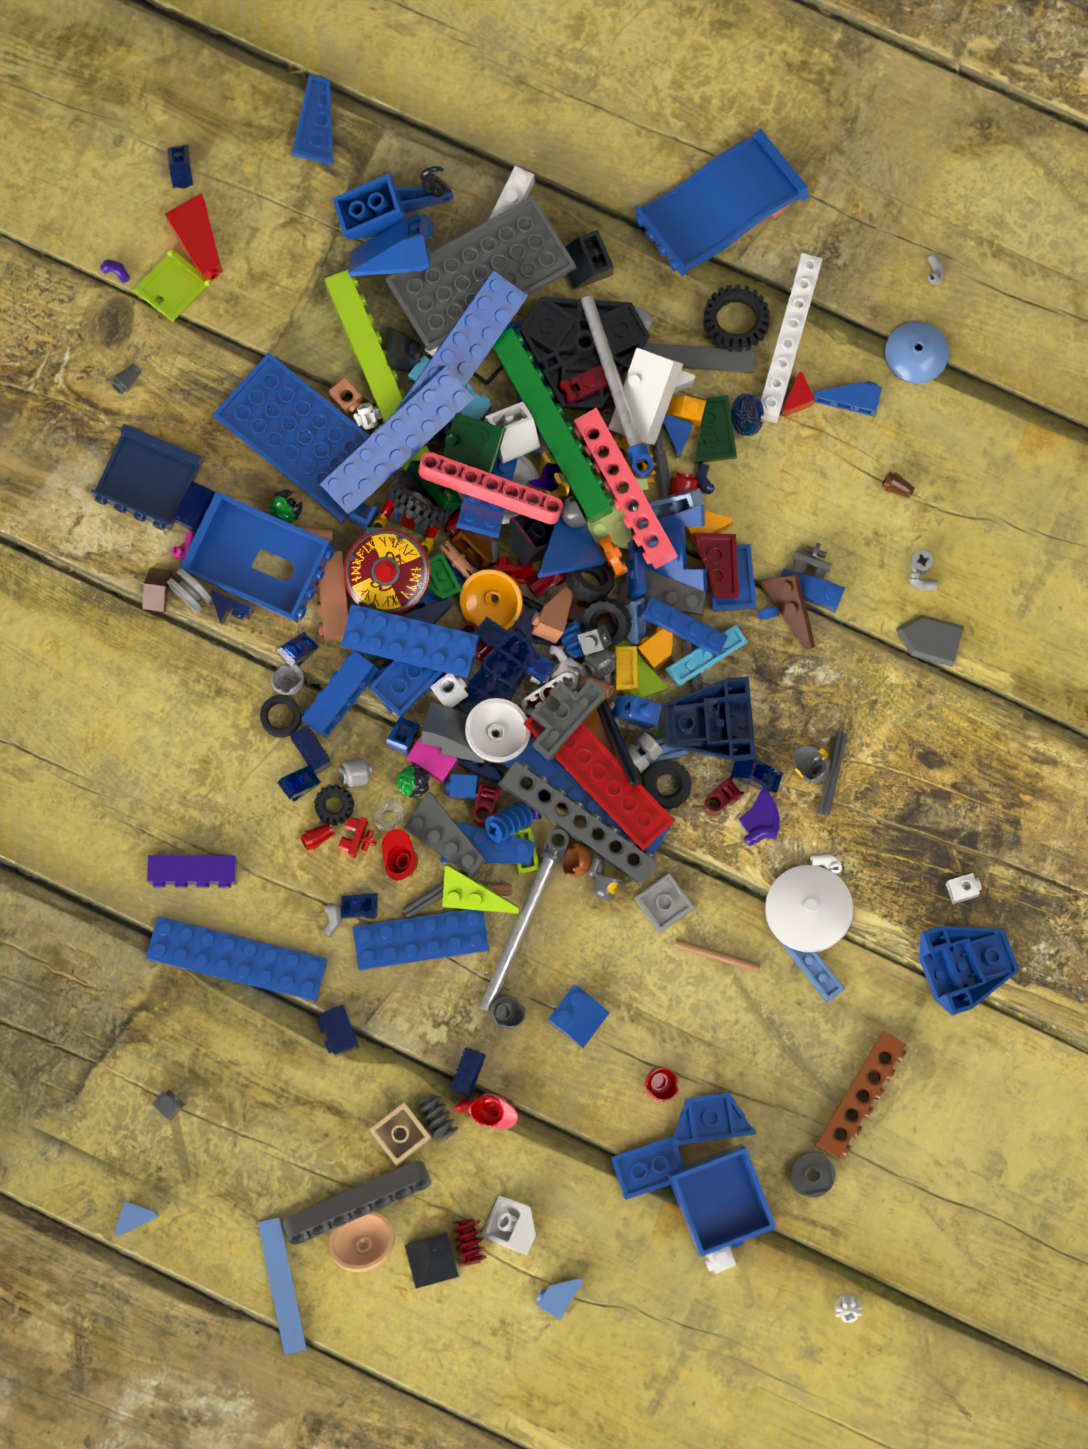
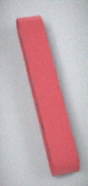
(497, 495)

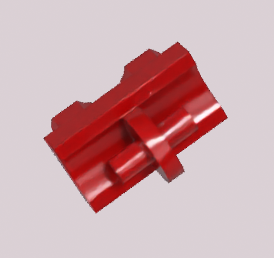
(517, 572)
(358, 826)

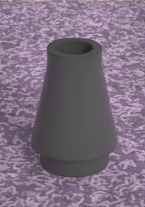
(124, 380)

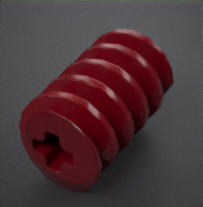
(469, 1242)

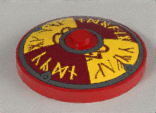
(387, 571)

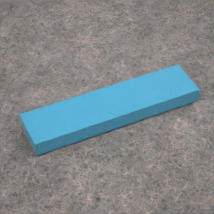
(701, 659)

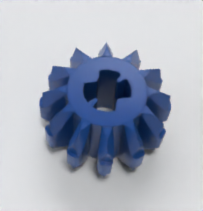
(571, 639)

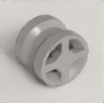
(918, 564)

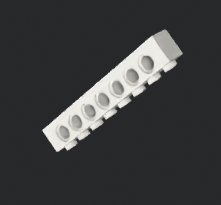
(790, 336)

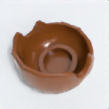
(577, 860)

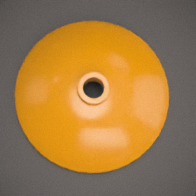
(478, 600)

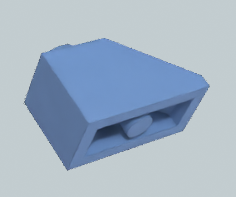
(558, 1297)

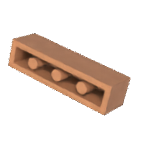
(333, 599)

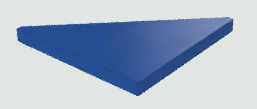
(570, 550)

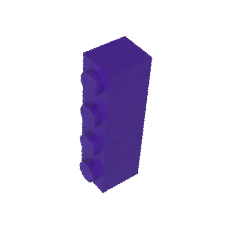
(192, 870)

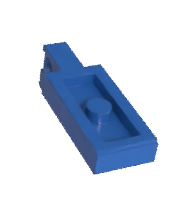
(636, 571)

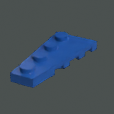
(313, 132)

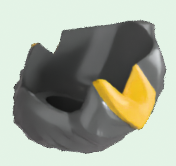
(812, 763)

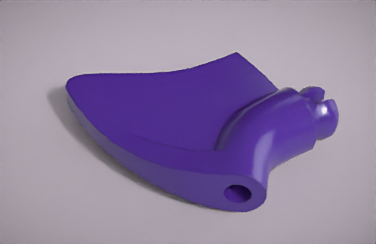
(761, 820)

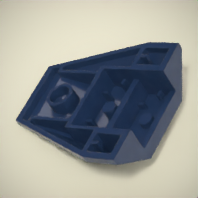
(713, 721)

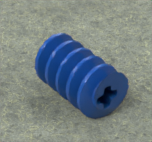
(508, 821)

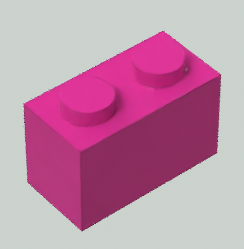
(432, 760)

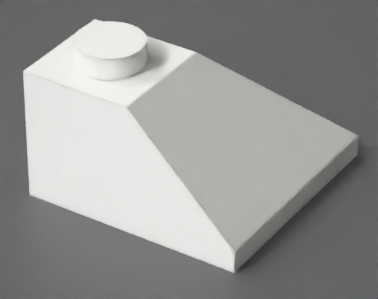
(510, 1225)

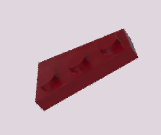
(720, 560)

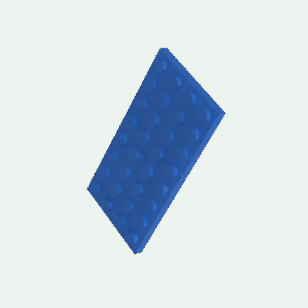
(291, 428)

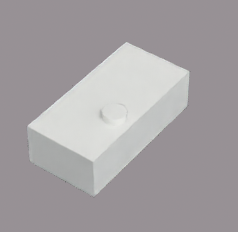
(648, 393)

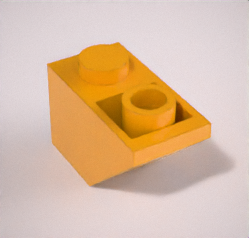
(657, 648)

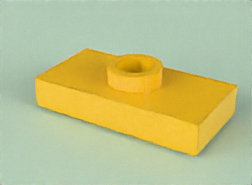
(626, 668)

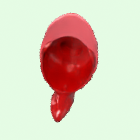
(489, 1111)

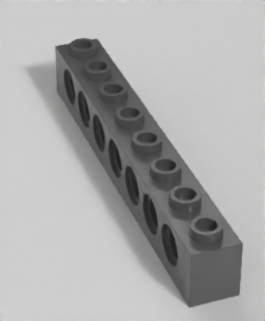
(592, 821)

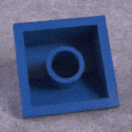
(578, 1016)

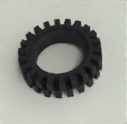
(728, 339)
(413, 507)

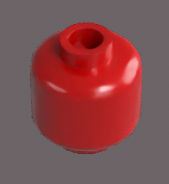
(681, 483)

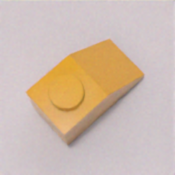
(687, 409)
(713, 524)

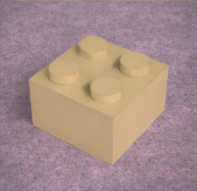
(400, 1134)

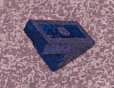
(225, 605)
(298, 649)
(299, 783)
(359, 906)

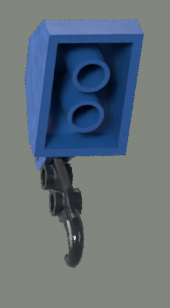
(380, 204)

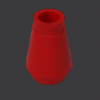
(316, 836)

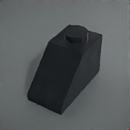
(401, 350)

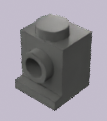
(168, 1104)

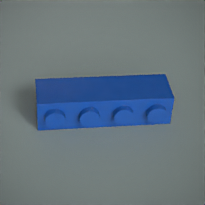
(339, 694)

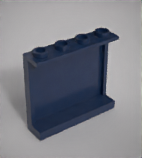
(147, 477)

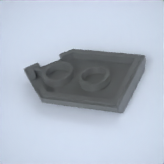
(931, 639)

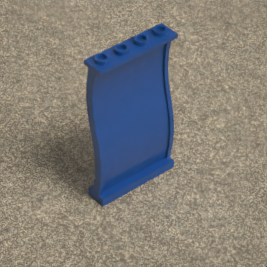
(721, 202)

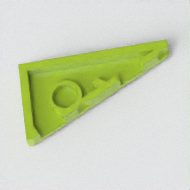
(464, 893)

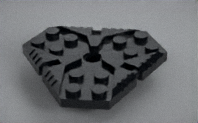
(557, 329)

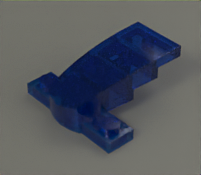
(505, 666)

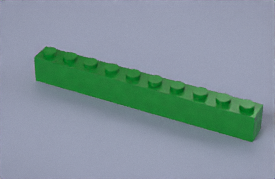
(552, 427)

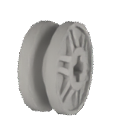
(189, 590)

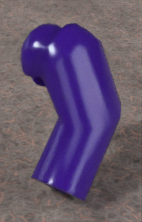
(116, 267)

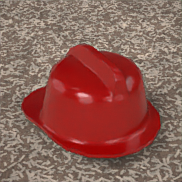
(398, 855)

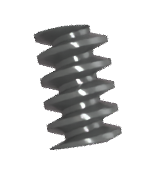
(437, 1118)

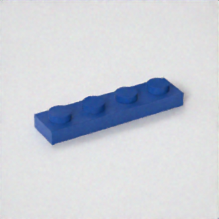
(684, 626)

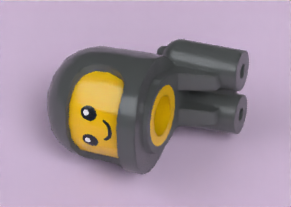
(604, 884)

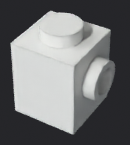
(963, 888)
(720, 1260)

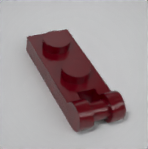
(587, 383)

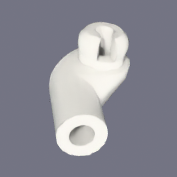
(827, 861)

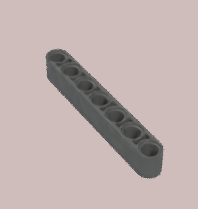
(356, 1202)

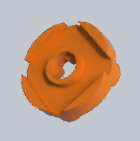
(612, 555)

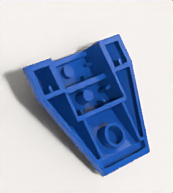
(965, 964)

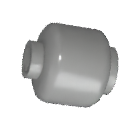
(355, 772)

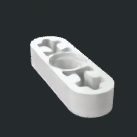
(532, 696)

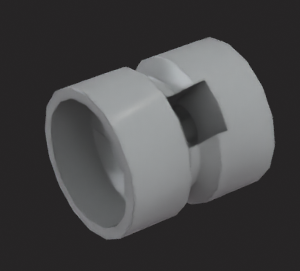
(648, 747)

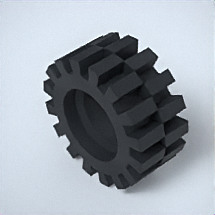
(334, 791)

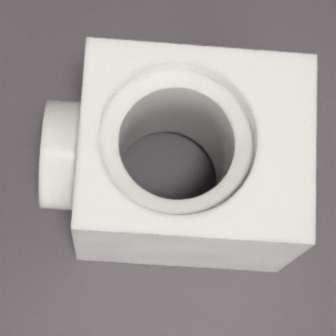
(442, 687)

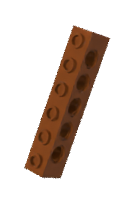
(885, 1044)

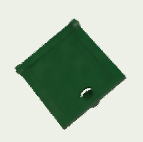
(477, 443)

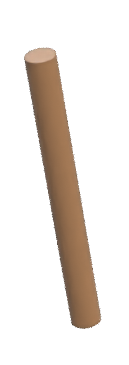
(717, 955)

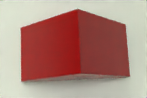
(799, 397)

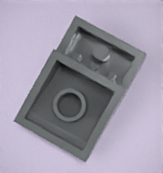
(446, 729)

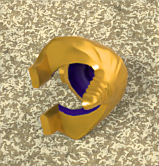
(550, 478)

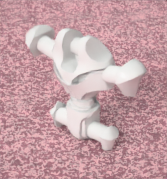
(569, 664)

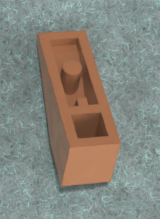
(552, 618)

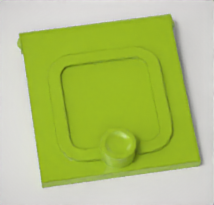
(173, 281)

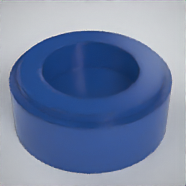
(768, 613)

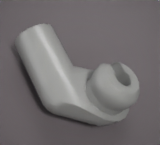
(645, 317)
(927, 585)

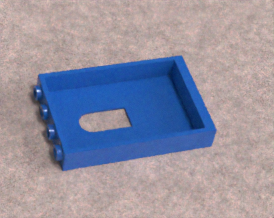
(229, 544)

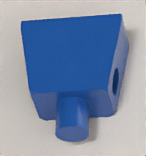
(640, 713)

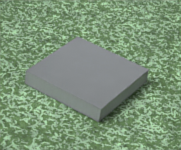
(664, 903)

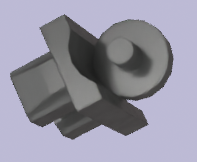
(801, 561)

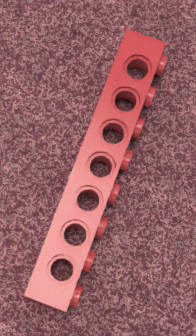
(593, 423)

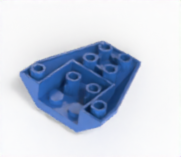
(395, 250)

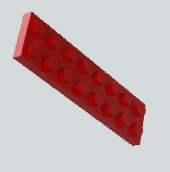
(607, 784)

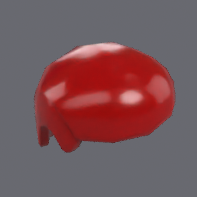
(661, 1084)

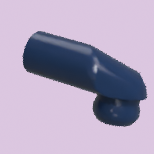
(703, 482)

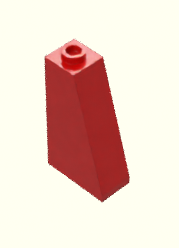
(194, 231)

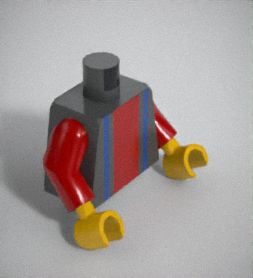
(392, 513)

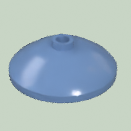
(916, 365)

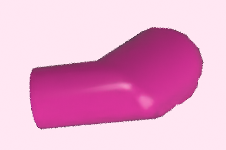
(180, 551)

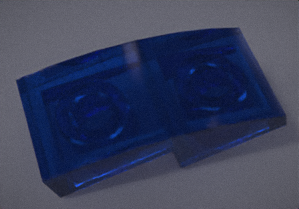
(486, 772)

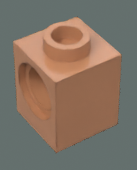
(342, 388)

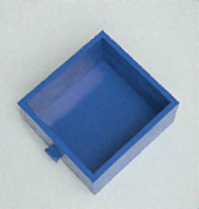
(721, 1200)

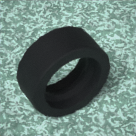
(280, 699)

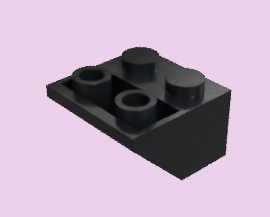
(590, 260)

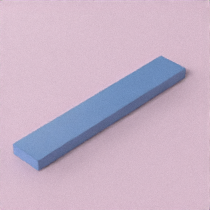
(282, 1286)

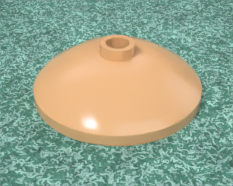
(350, 1239)

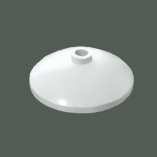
(503, 718)

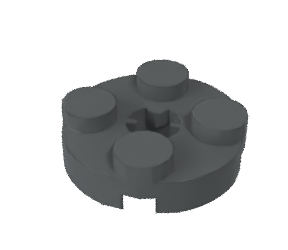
(805, 1185)

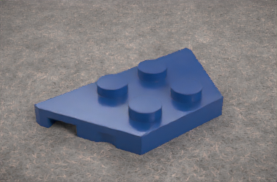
(710, 1120)

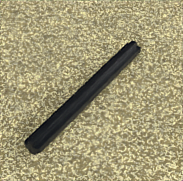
(618, 744)

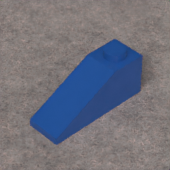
(856, 397)
(819, 591)

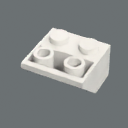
(520, 431)

